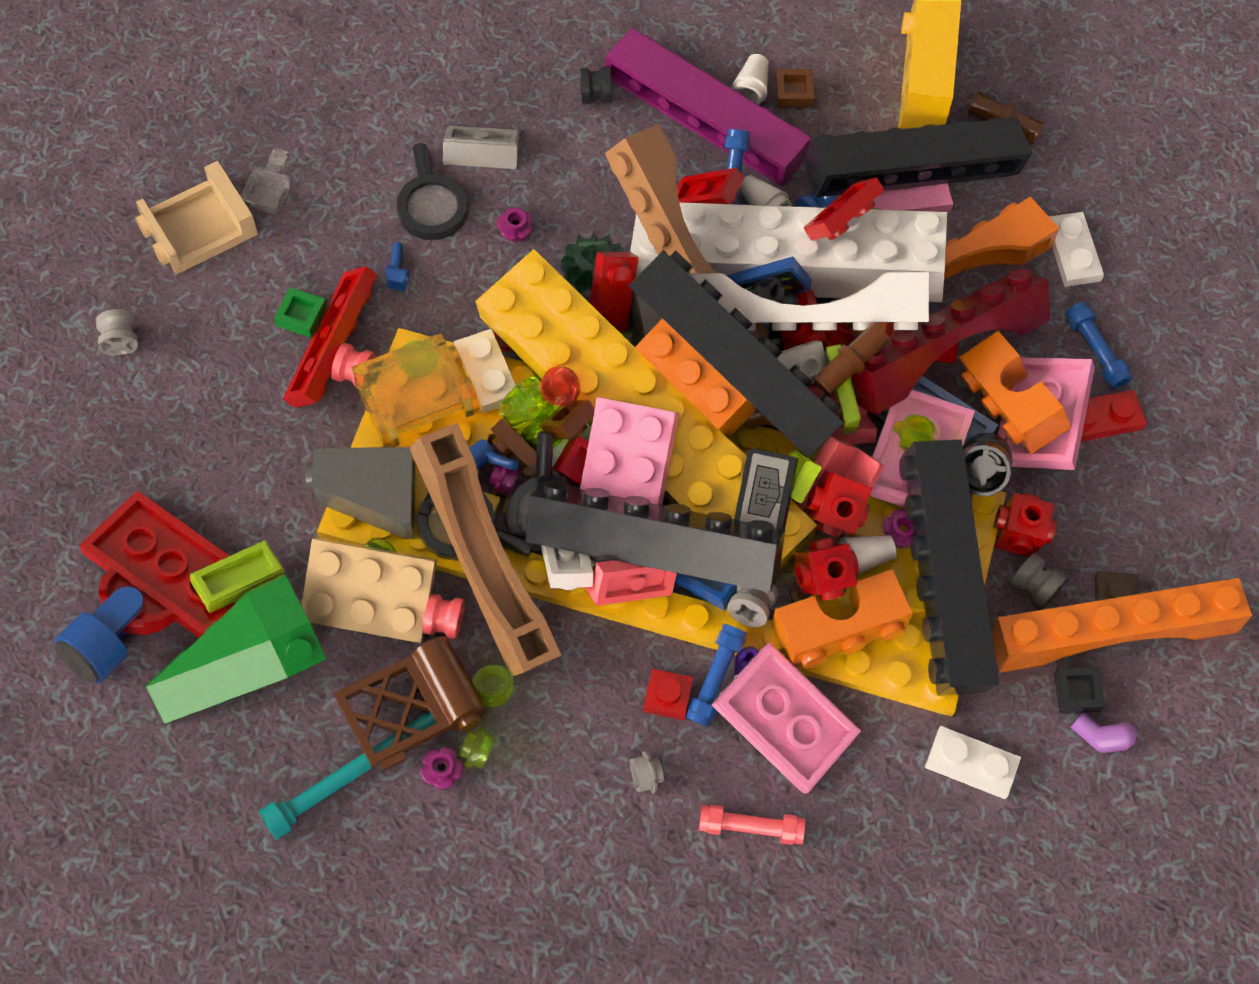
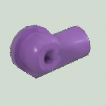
(1105, 738)

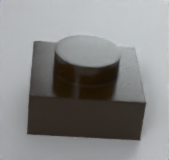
(1115, 585)

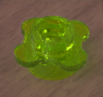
(914, 429)

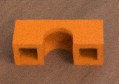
(695, 378)
(1029, 415)
(811, 635)

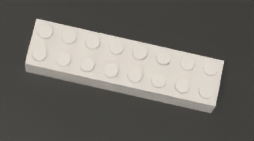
(755, 235)

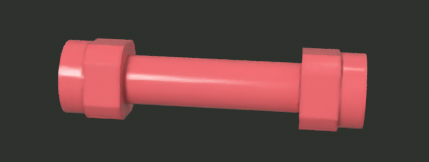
(790, 828)

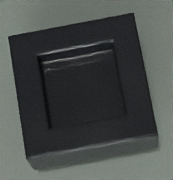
(1079, 690)

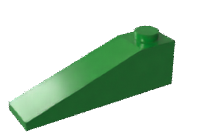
(246, 649)

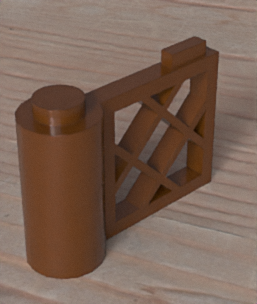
(445, 694)

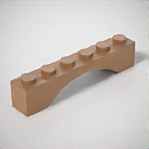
(648, 177)
(458, 497)

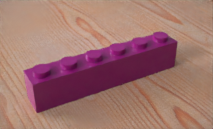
(706, 105)

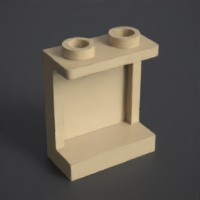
(197, 222)

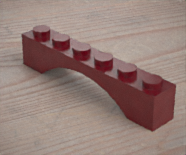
(1009, 304)

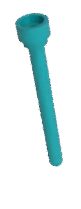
(282, 815)

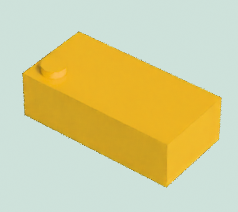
(929, 62)

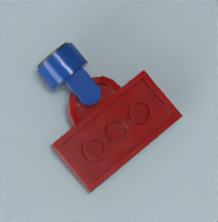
(144, 586)

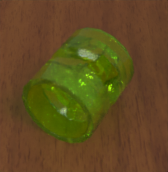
(527, 409)

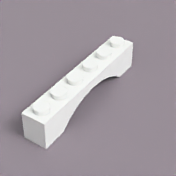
(890, 298)

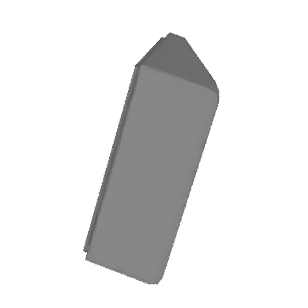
(481, 147)

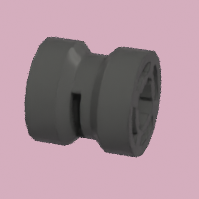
(1041, 582)

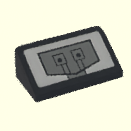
(766, 487)

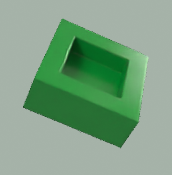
(300, 312)

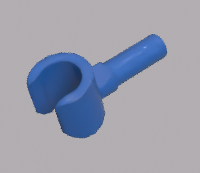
(396, 277)
(484, 454)

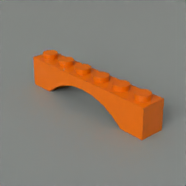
(1011, 238)
(1179, 612)

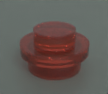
(560, 386)

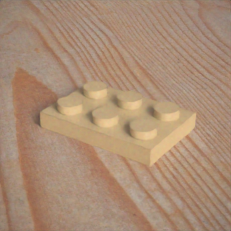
(367, 589)

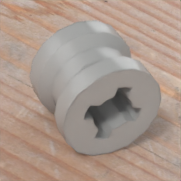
(116, 332)
(752, 605)

